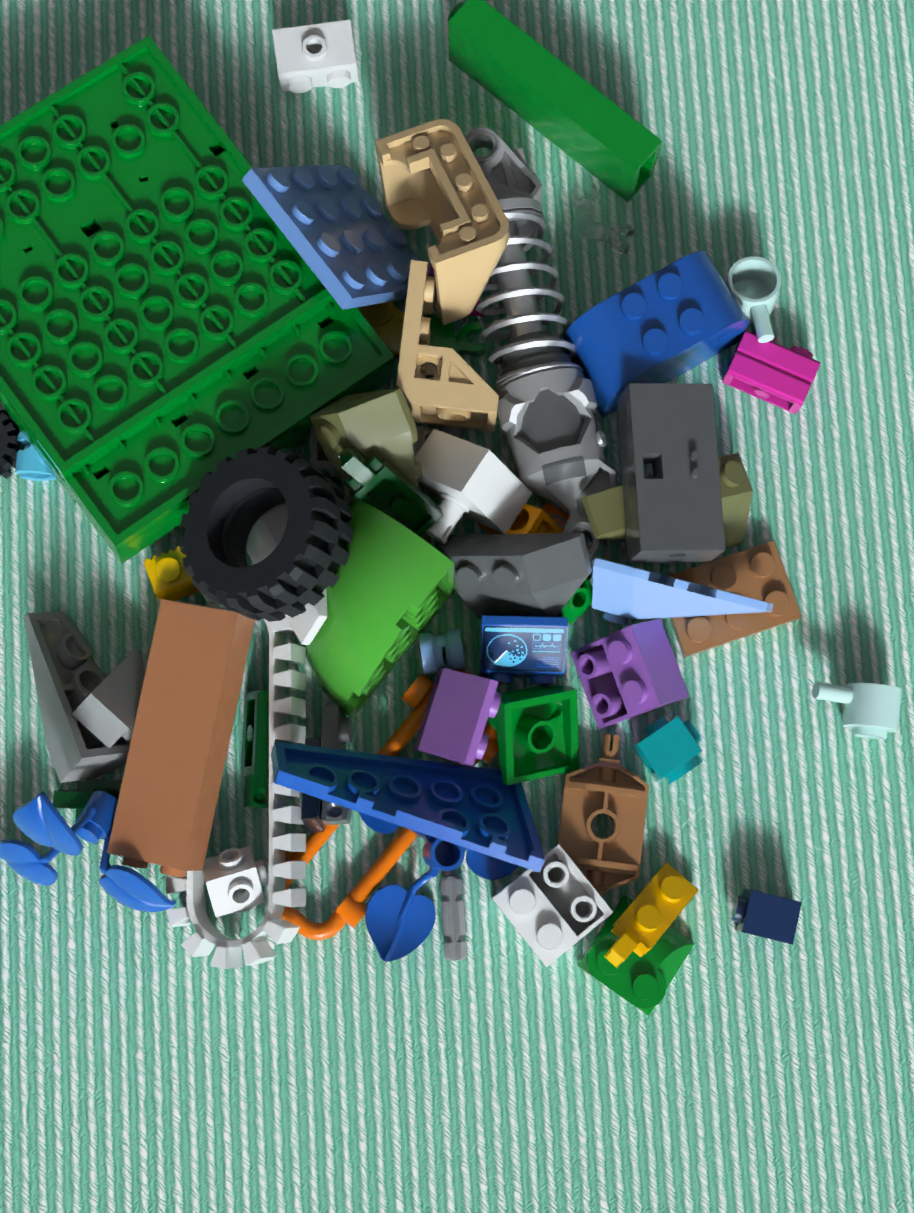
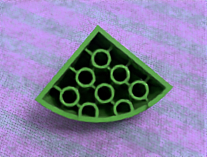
(377, 606)

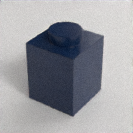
(766, 915)

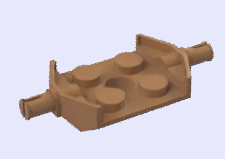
(609, 791)

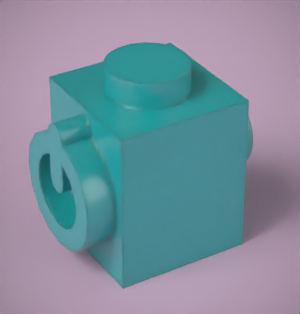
(670, 748)

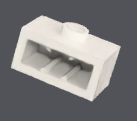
(315, 56)

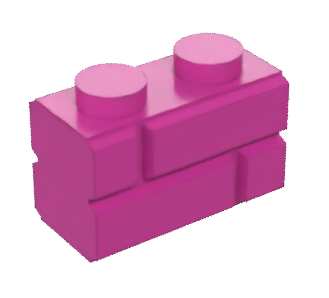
(772, 372)

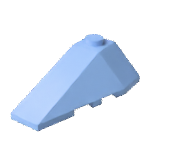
(643, 595)

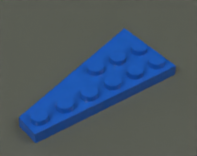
(430, 797)

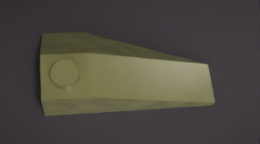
(374, 425)
(607, 512)

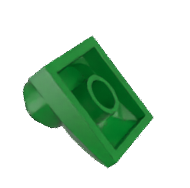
(537, 732)
(638, 978)

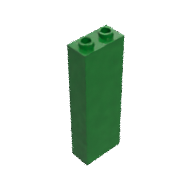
(552, 97)

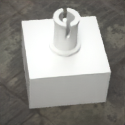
(469, 484)

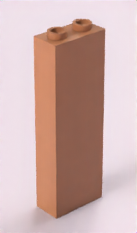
(180, 737)

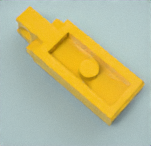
(650, 914)

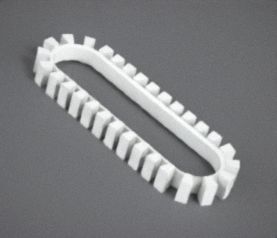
(255, 946)

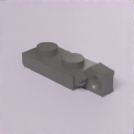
(335, 733)

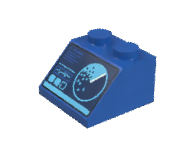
(523, 648)

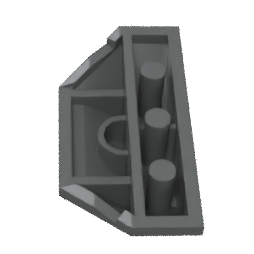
(517, 571)

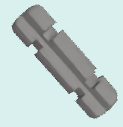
(453, 918)

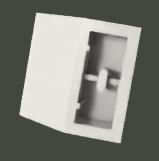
(552, 906)

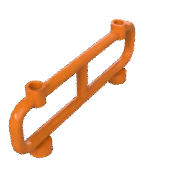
(352, 907)

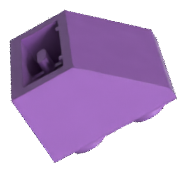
(629, 673)
(457, 717)

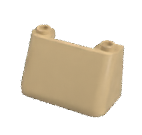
(437, 182)

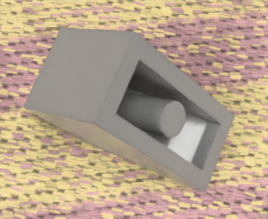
(114, 702)

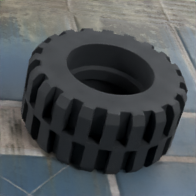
(231, 505)

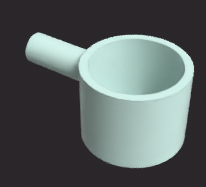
(756, 287)
(868, 707)

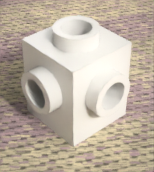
(234, 881)

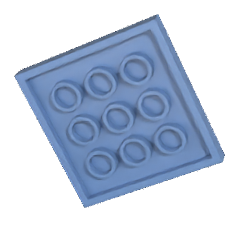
(337, 231)

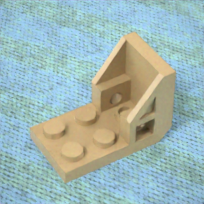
(455, 392)

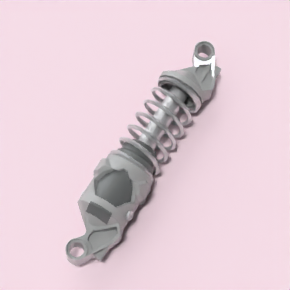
(542, 394)

